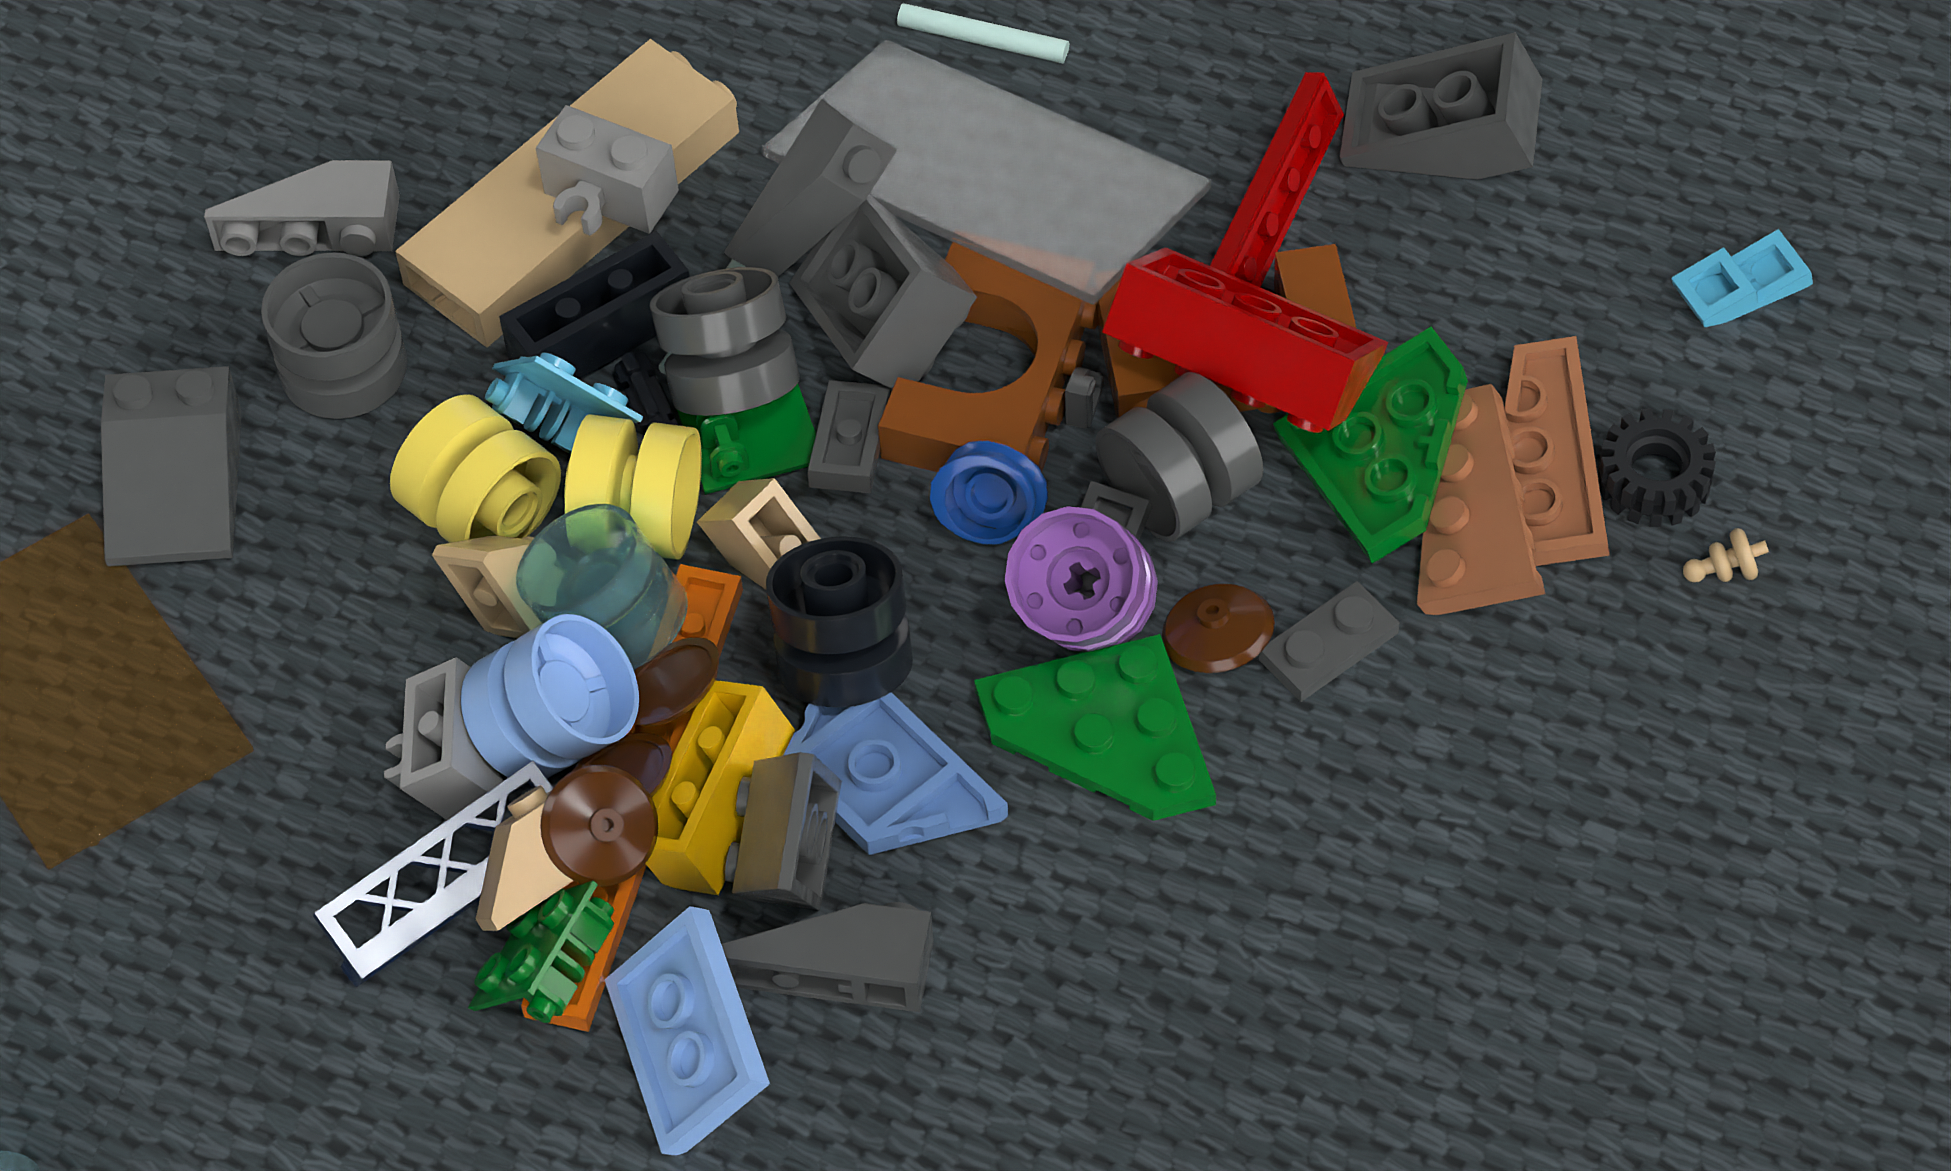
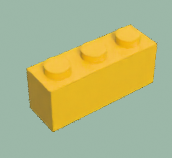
(700, 793)

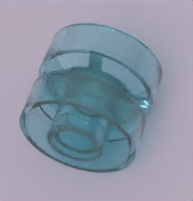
(608, 571)

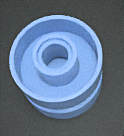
(550, 697)

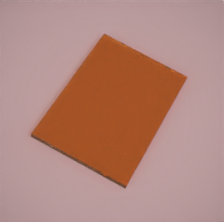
(95, 698)

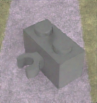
(605, 172)
(436, 751)

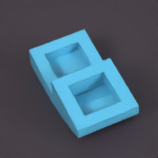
(1734, 285)

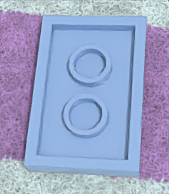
(686, 1031)

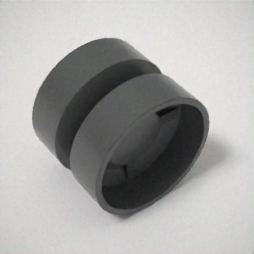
(334, 335)
(725, 341)
(1181, 454)

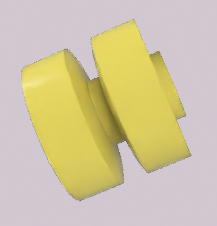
(474, 473)
(651, 484)

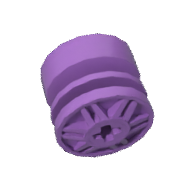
(1047, 569)

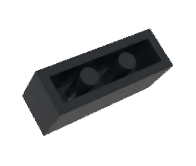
(596, 310)

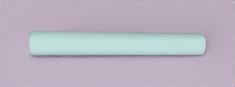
(983, 33)

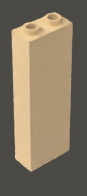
(502, 234)

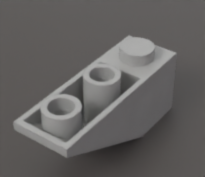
(323, 209)

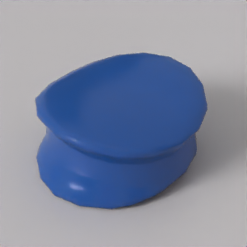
(989, 488)

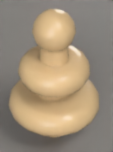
(1722, 560)

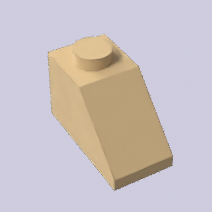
(756, 527)
(485, 578)
(518, 865)

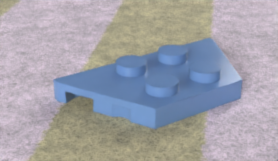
(895, 775)

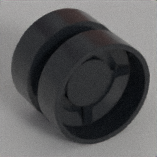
(839, 621)

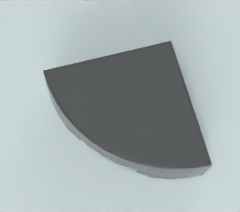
(1083, 397)

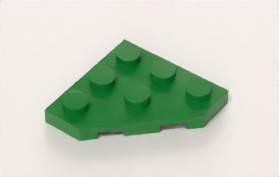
(1390, 452)
(1104, 724)

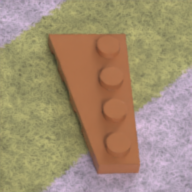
(1555, 452)
(1477, 531)

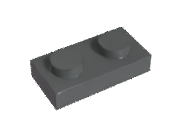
(848, 437)
(1329, 641)

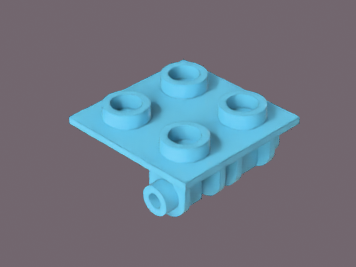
(539, 381)

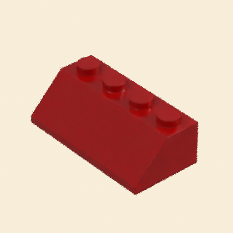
(1242, 338)

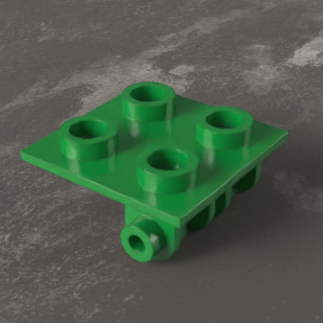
(754, 441)
(546, 953)

